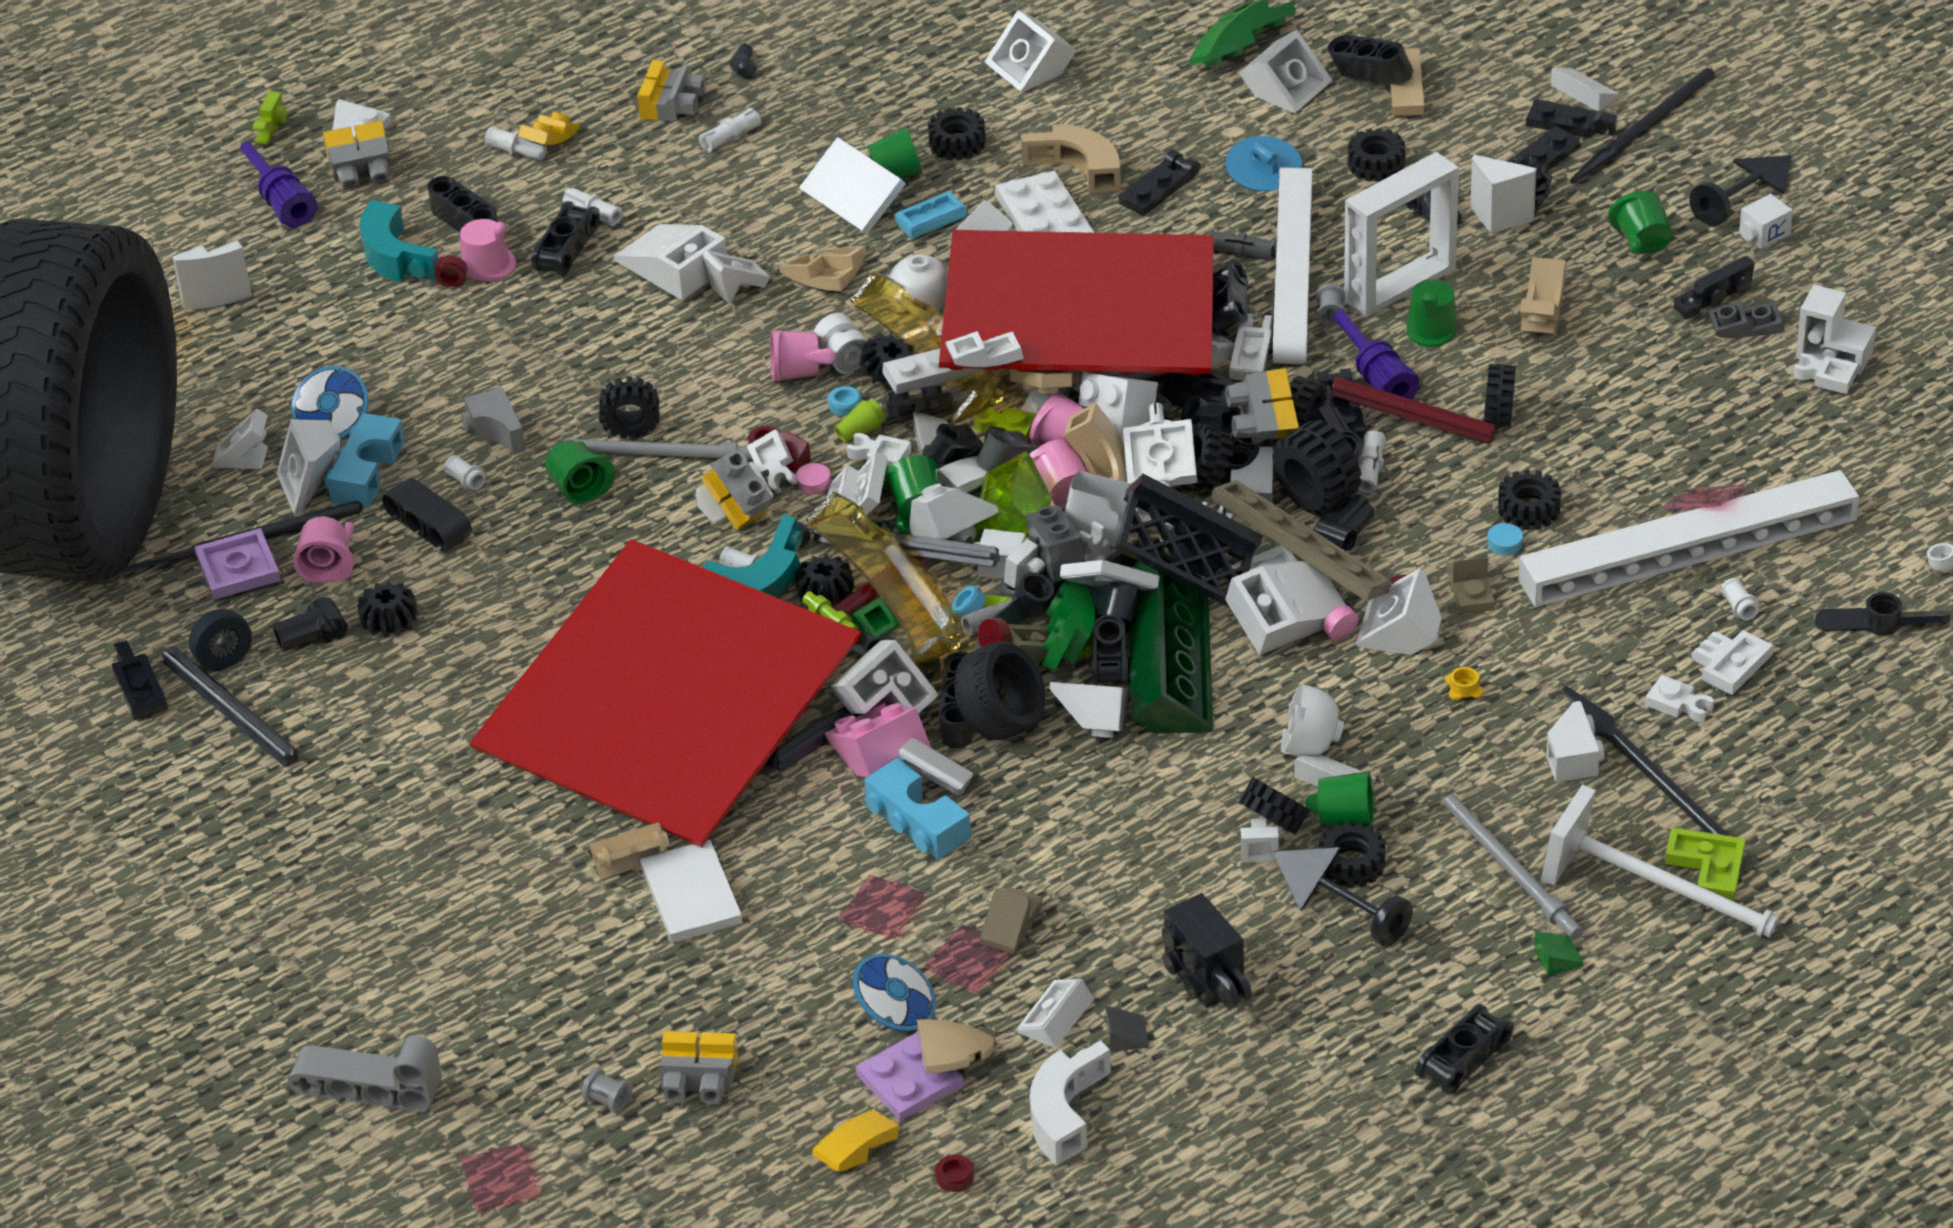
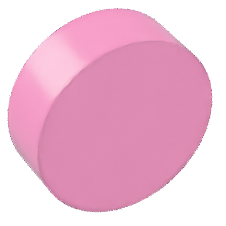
(813, 478)
(1340, 622)

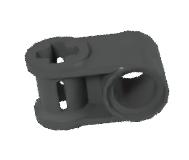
(1001, 447)

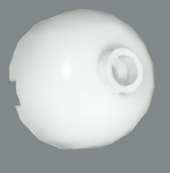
(923, 279)
(1311, 723)

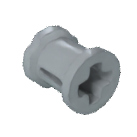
(1330, 299)
(606, 1090)

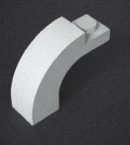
(1054, 1124)

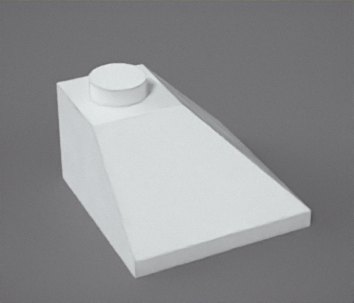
(306, 459)
(946, 512)
(1403, 618)
(1094, 706)

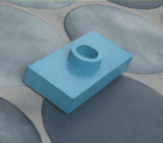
(930, 214)

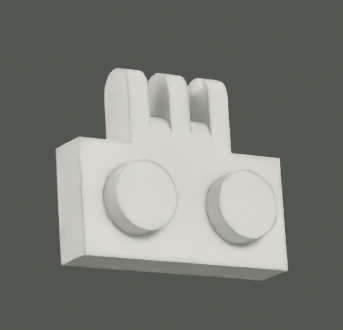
(1731, 661)

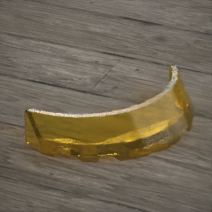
(922, 326)
(893, 574)

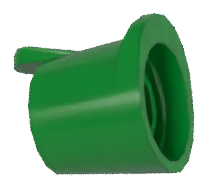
(896, 154)
(1641, 221)
(1432, 313)
(579, 472)
(905, 482)
(1344, 799)

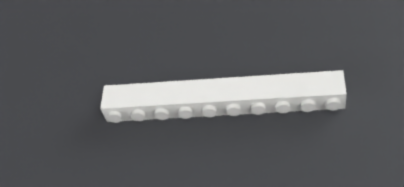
(1687, 538)

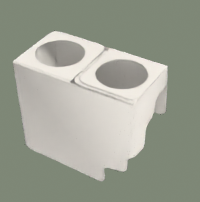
(1096, 500)

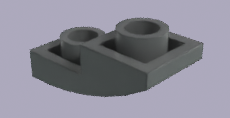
(1734, 322)

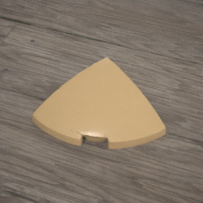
(826, 270)
(951, 1045)

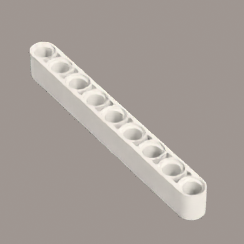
(1292, 266)

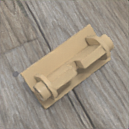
(625, 850)

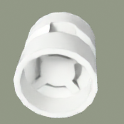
(844, 338)

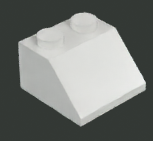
(1029, 53)
(1286, 73)

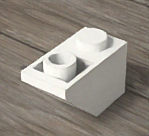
(1572, 746)

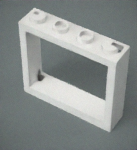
(1361, 216)

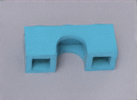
(356, 470)
(933, 827)

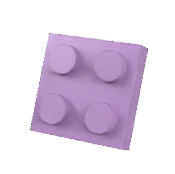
(237, 564)
(901, 1080)

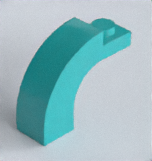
(388, 256)
(777, 566)

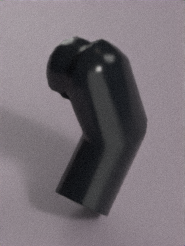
(741, 63)

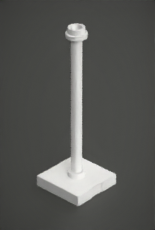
(1571, 837)

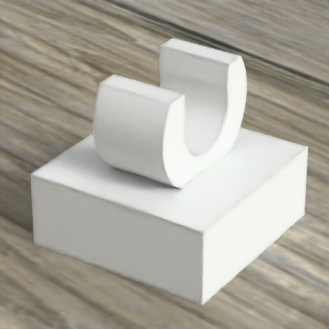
(1021, 562)
(1259, 842)

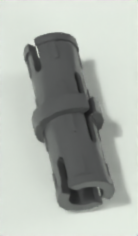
(1242, 245)

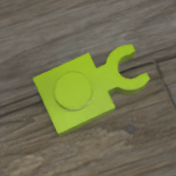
(271, 116)
(1009, 419)

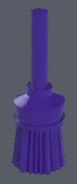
(282, 190)
(1379, 362)

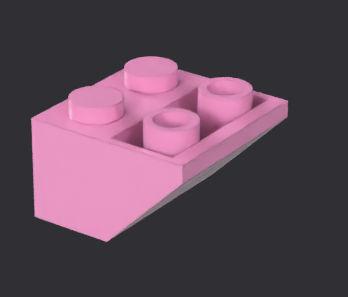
(875, 737)

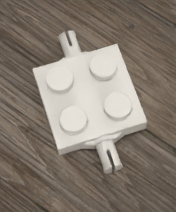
(1161, 450)

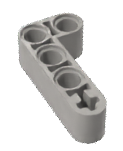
(370, 1078)

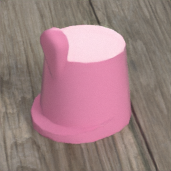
(485, 250)
(796, 355)
(1052, 419)
(1057, 466)
(323, 550)

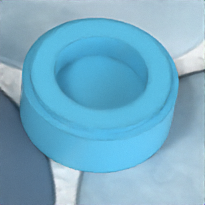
(843, 400)
(1505, 539)
(968, 601)

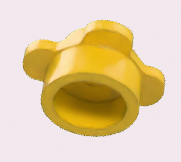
(1464, 683)

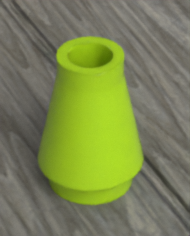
(862, 419)

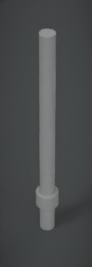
(663, 449)
(1551, 907)

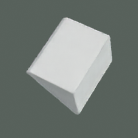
(1502, 193)

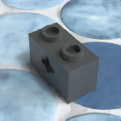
(1056, 539)

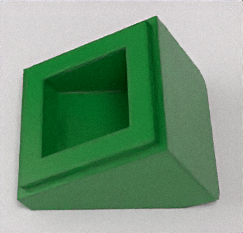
(875, 619)
(1556, 953)

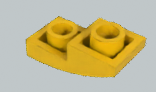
(550, 129)
(851, 1141)

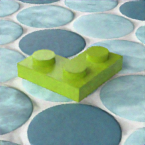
(1714, 854)

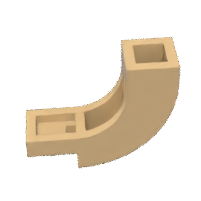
(1077, 148)
(1544, 296)
(1097, 443)

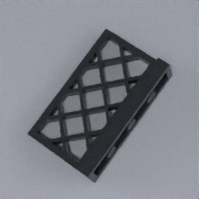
(1193, 522)

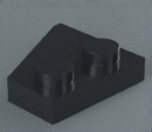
(1181, 387)
(930, 398)

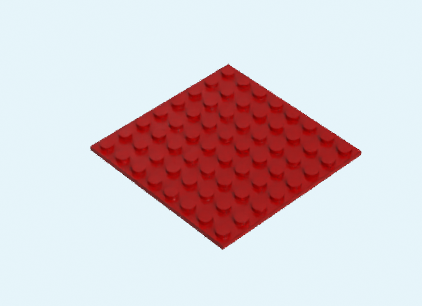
(1084, 299)
(665, 691)

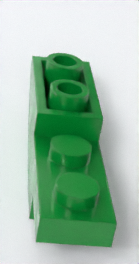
(1238, 30)
(1070, 624)

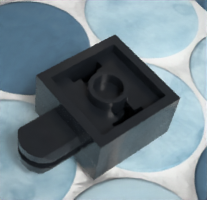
(1205, 953)

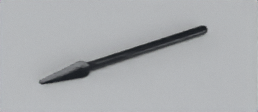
(1644, 123)
(269, 530)
(1605, 726)

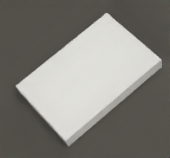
(852, 185)
(690, 891)

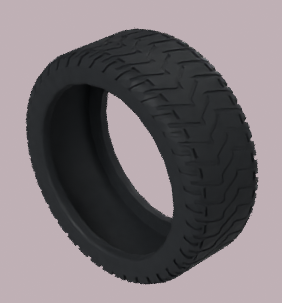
(81, 396)

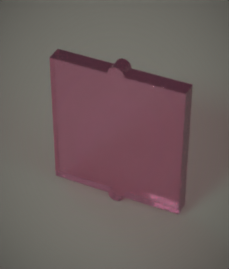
(1704, 497)
(881, 907)
(965, 960)
(499, 1177)

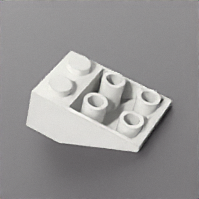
(673, 257)
(1282, 603)

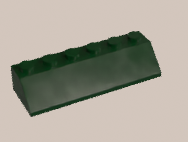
(1171, 657)

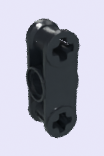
(565, 238)
(1229, 297)
(1464, 1049)

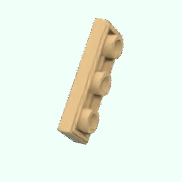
(1408, 96)

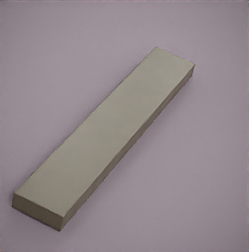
(1301, 540)

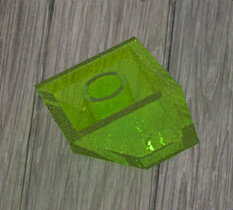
(1016, 491)

